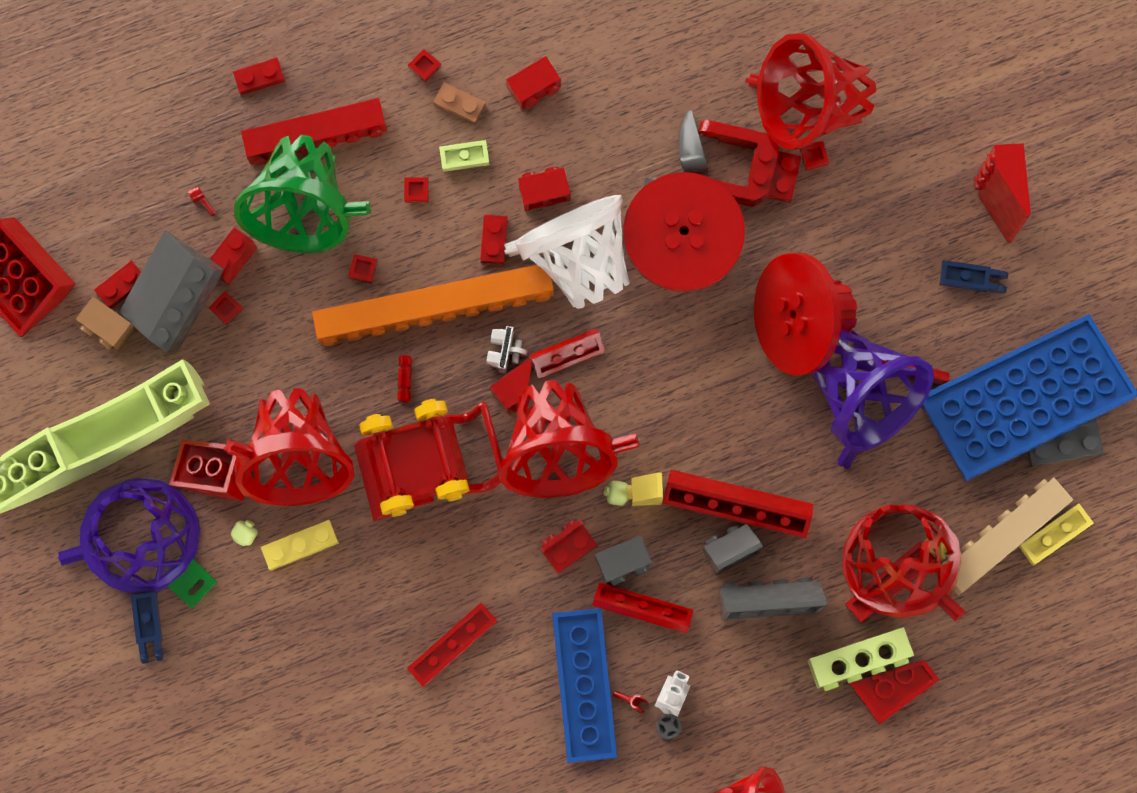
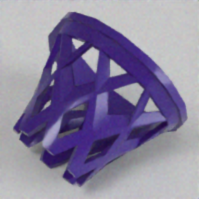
(868, 432)
(97, 563)

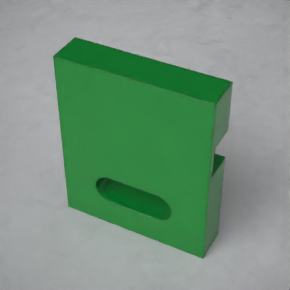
(188, 580)

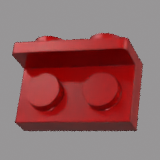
(567, 546)

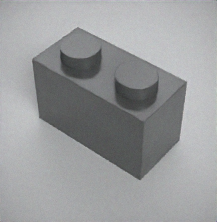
(623, 561)

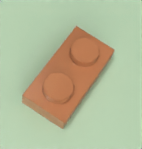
(459, 103)

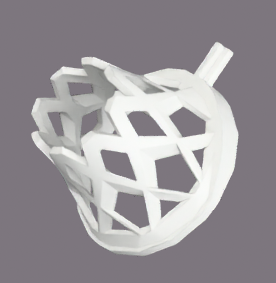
(579, 226)

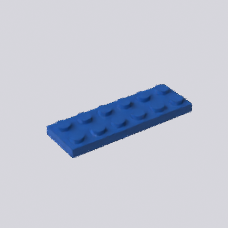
(584, 685)

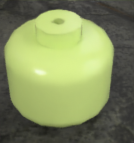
(616, 493)
(244, 532)

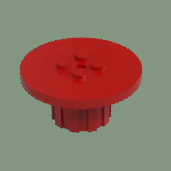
(683, 231)
(801, 313)

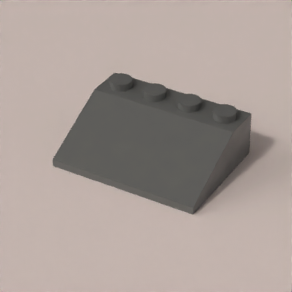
(170, 292)
(771, 600)

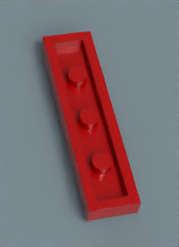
(643, 607)
(862, 612)
(452, 644)

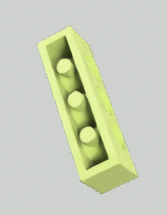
(822, 665)

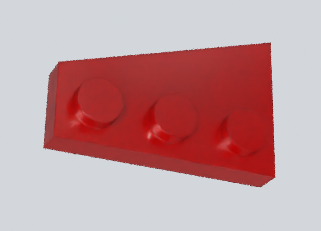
(894, 689)

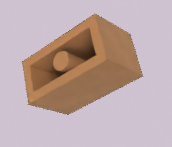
(105, 324)

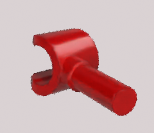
(197, 195)
(633, 701)

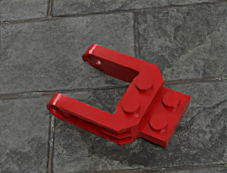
(771, 171)

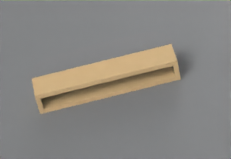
(1010, 531)

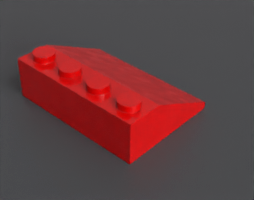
(1004, 188)
(28, 278)

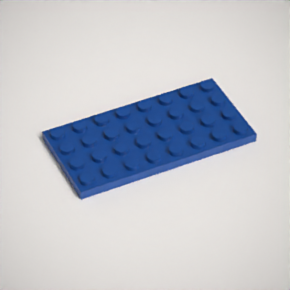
(1028, 397)

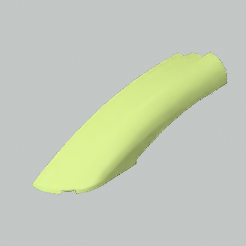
(100, 436)

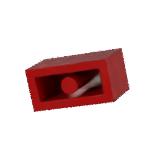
(533, 83)
(544, 188)
(233, 254)

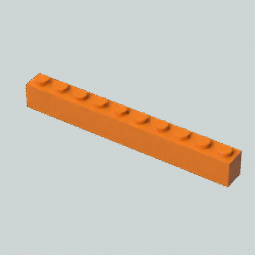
(432, 304)

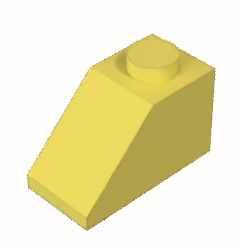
(646, 490)

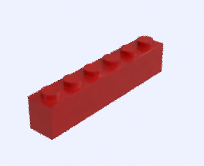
(328, 126)
(738, 503)

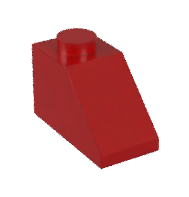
(512, 385)

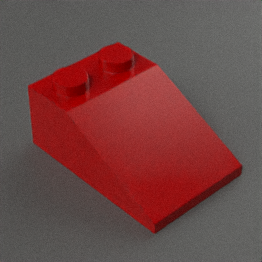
(205, 470)

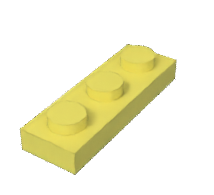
(1056, 534)
(299, 545)

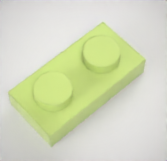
(464, 155)

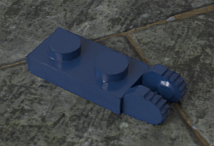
(971, 277)
(147, 624)

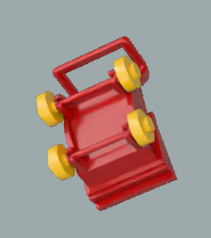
(418, 459)

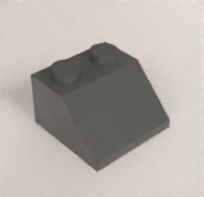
(732, 548)

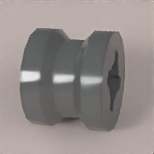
(668, 730)

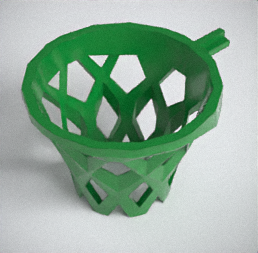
(297, 177)

